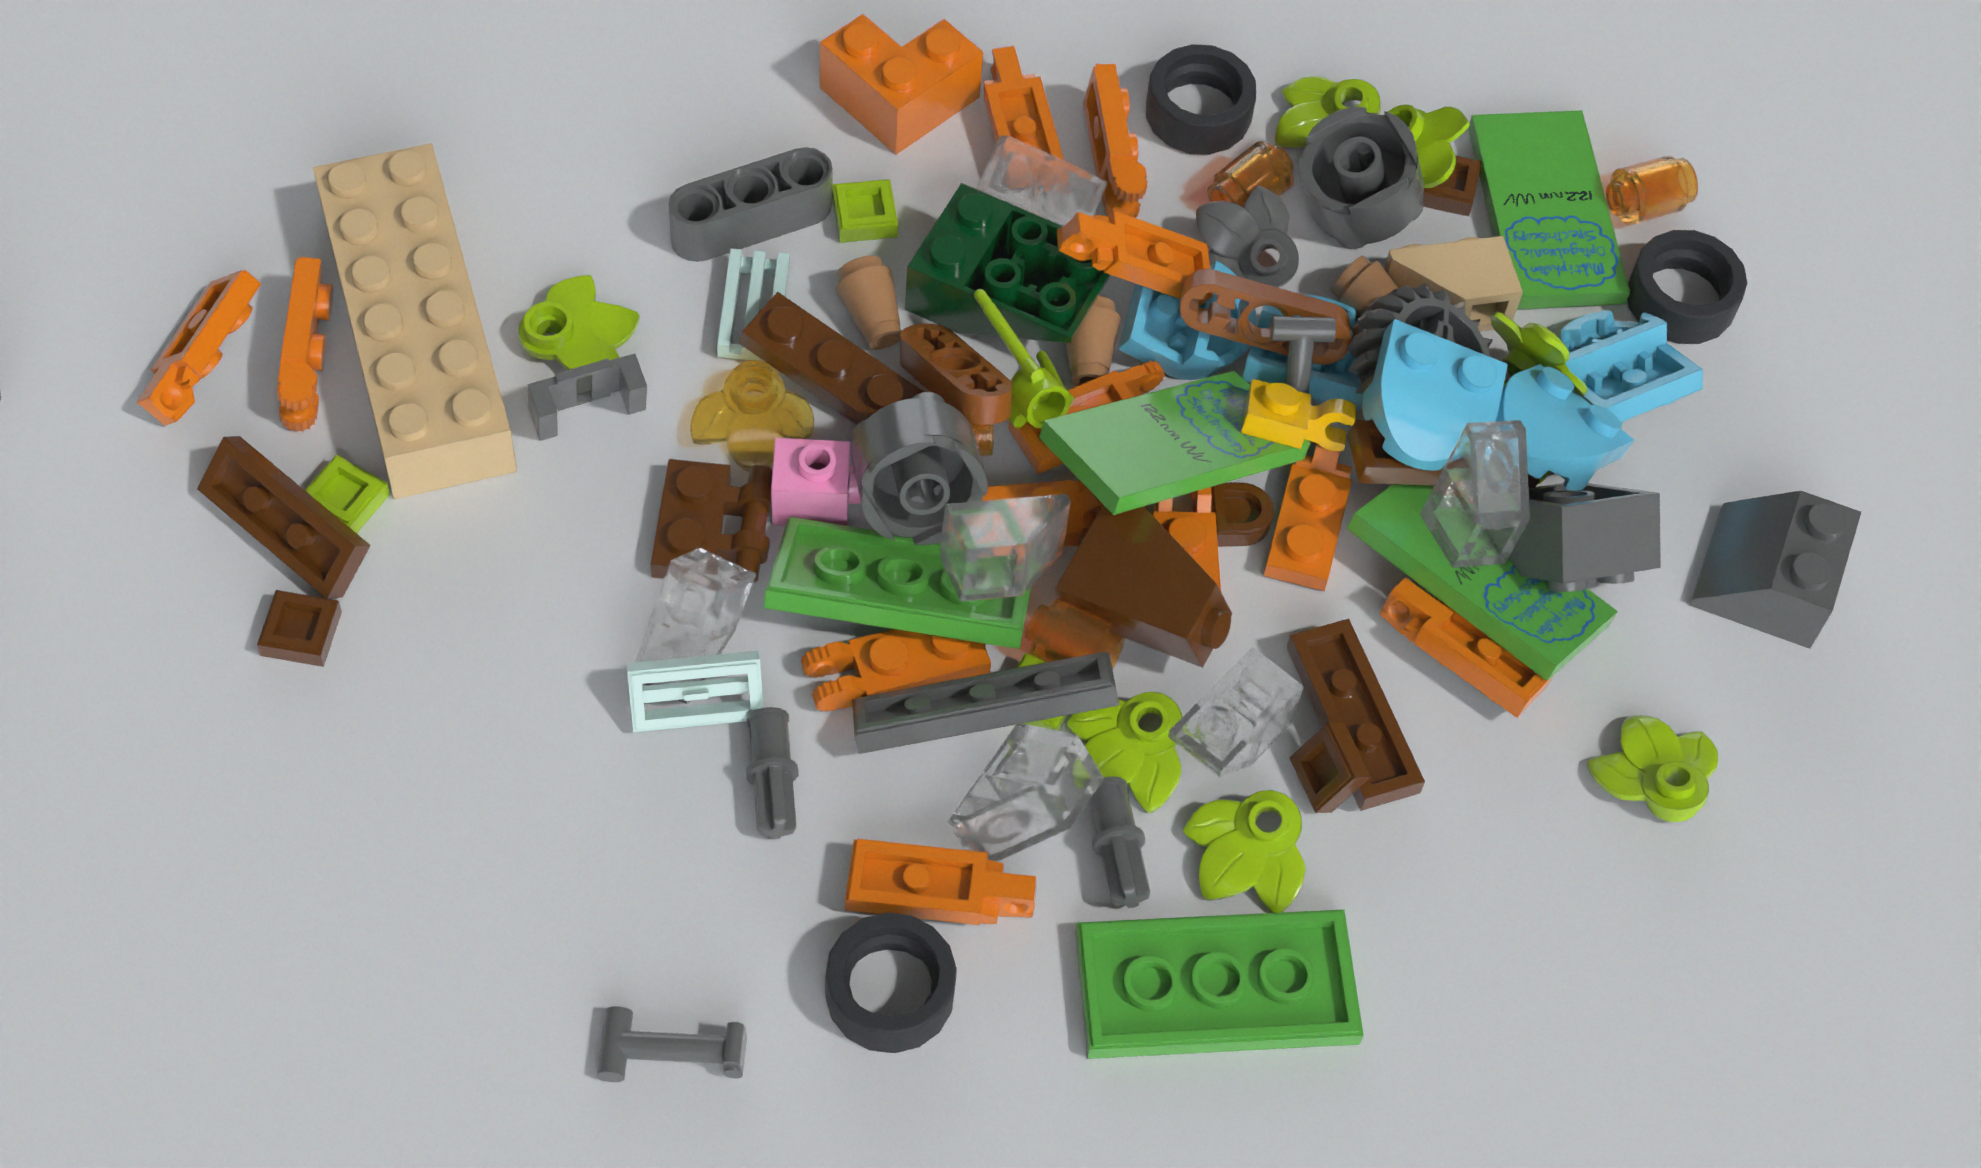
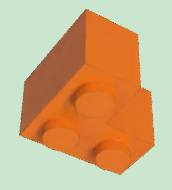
(896, 88)

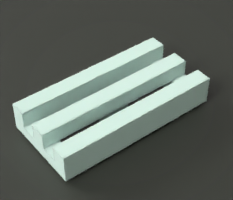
(757, 267)
(694, 668)

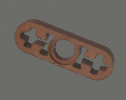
(1228, 287)
(956, 373)

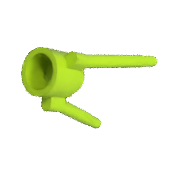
(1036, 390)

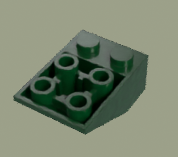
(1010, 257)

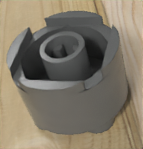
(1362, 176)
(914, 463)

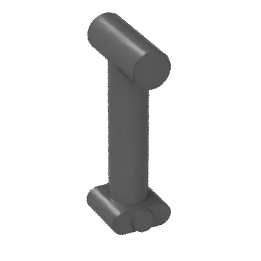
(1301, 334)
(621, 1043)

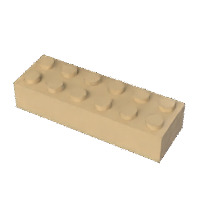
(415, 321)

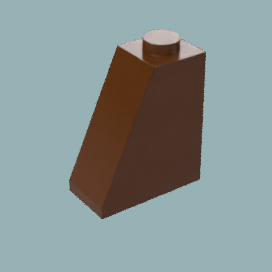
(1146, 586)

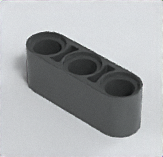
(751, 204)

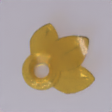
(748, 421)

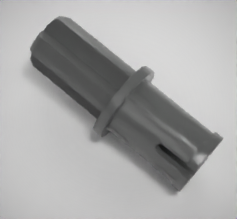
(772, 772)
(1119, 843)

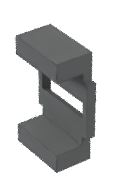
(561, 391)

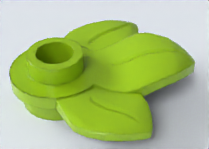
(1315, 99)
(1433, 137)
(583, 327)
(1534, 346)
(1125, 751)
(1658, 768)
(1244, 855)

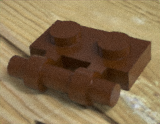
(695, 509)

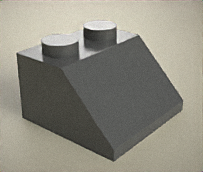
(1588, 535)
(1777, 563)

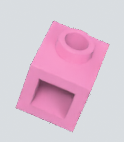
(812, 481)

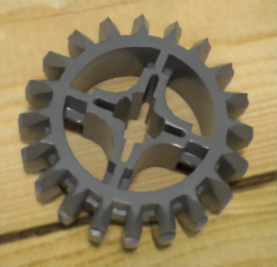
(1419, 309)

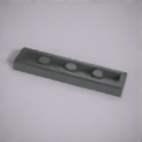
(984, 702)

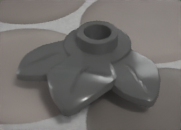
(1241, 233)

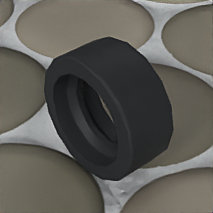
(1208, 67)
(1697, 254)
(895, 933)

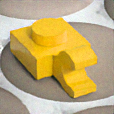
(1287, 417)

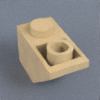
(1469, 271)

